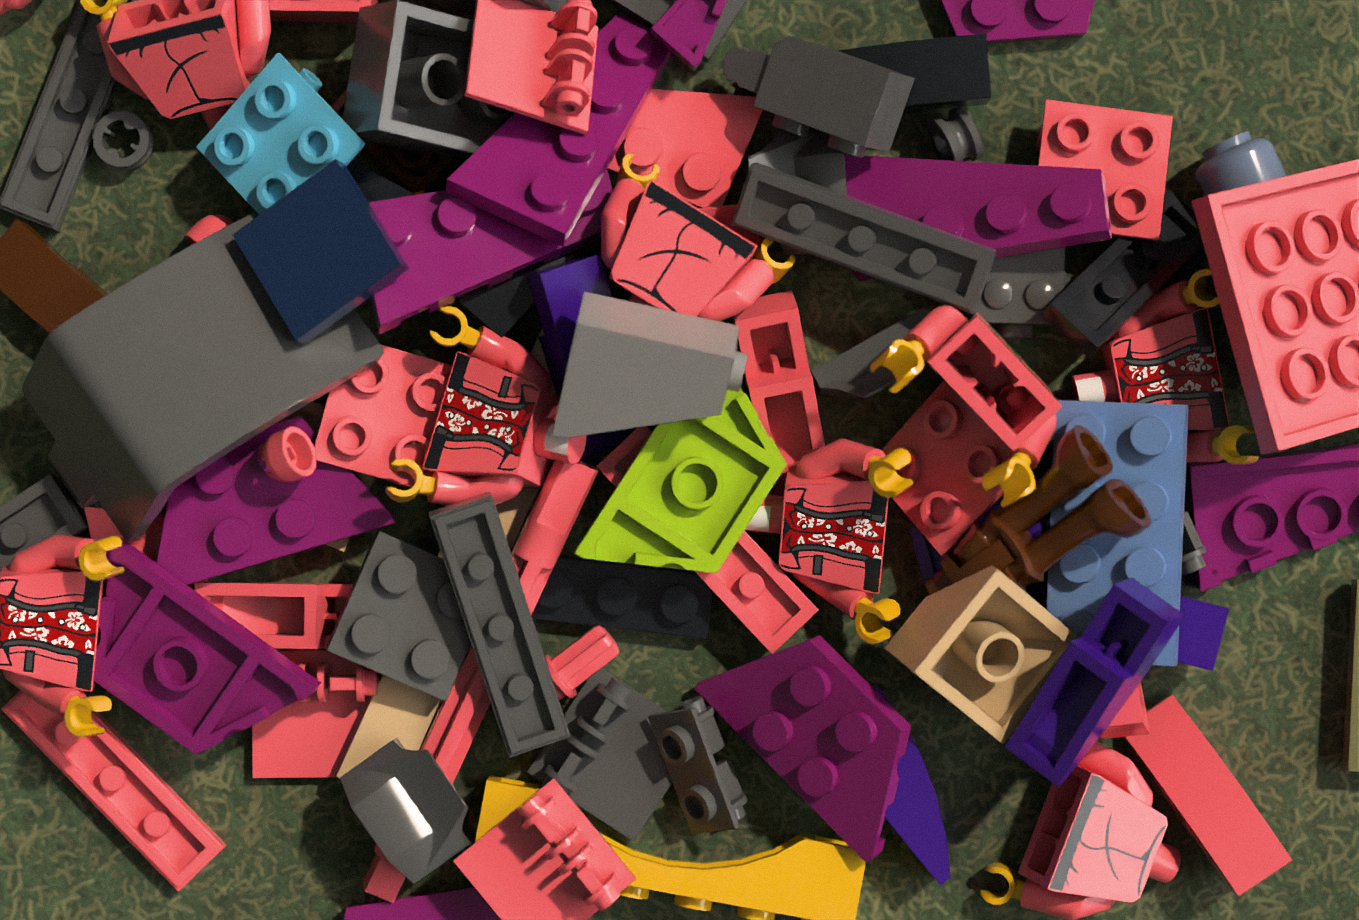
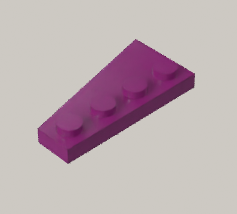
(461, 248)

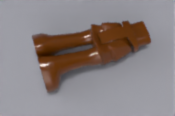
(1004, 534)

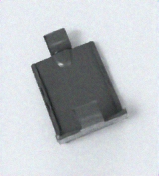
(178, 377)

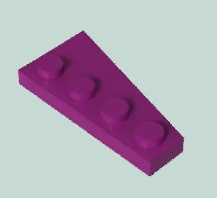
(547, 173)
(988, 203)
(1271, 508)

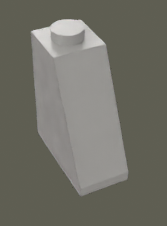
(644, 367)

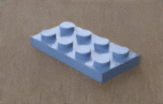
(1150, 456)

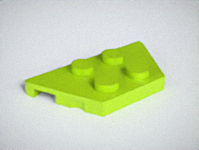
(688, 492)

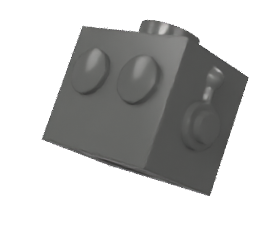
(1020, 292)

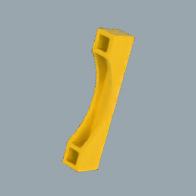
(799, 878)

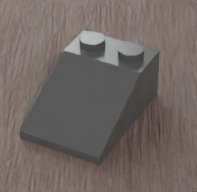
(412, 82)

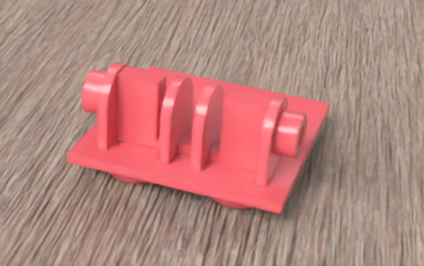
(535, 60)
(1128, 150)
(383, 416)
(948, 459)
(316, 732)
(545, 862)

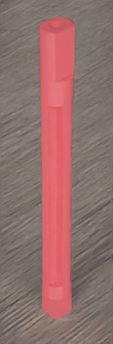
(468, 699)

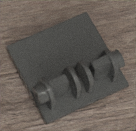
(612, 755)

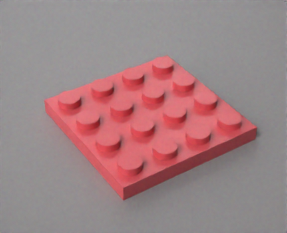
(1290, 298)

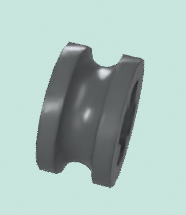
(133, 124)
(955, 136)

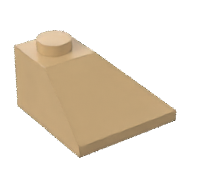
(983, 648)

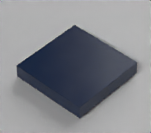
(320, 251)

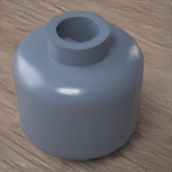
(1238, 163)

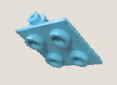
(278, 135)

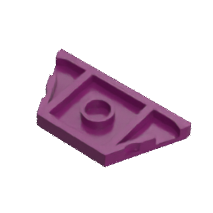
(241, 518)
(186, 658)
(820, 733)

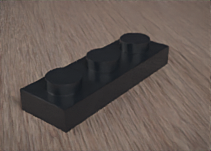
(1125, 279)
(626, 598)

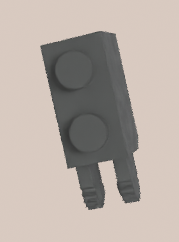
(825, 91)

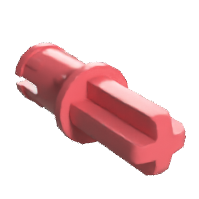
(581, 660)

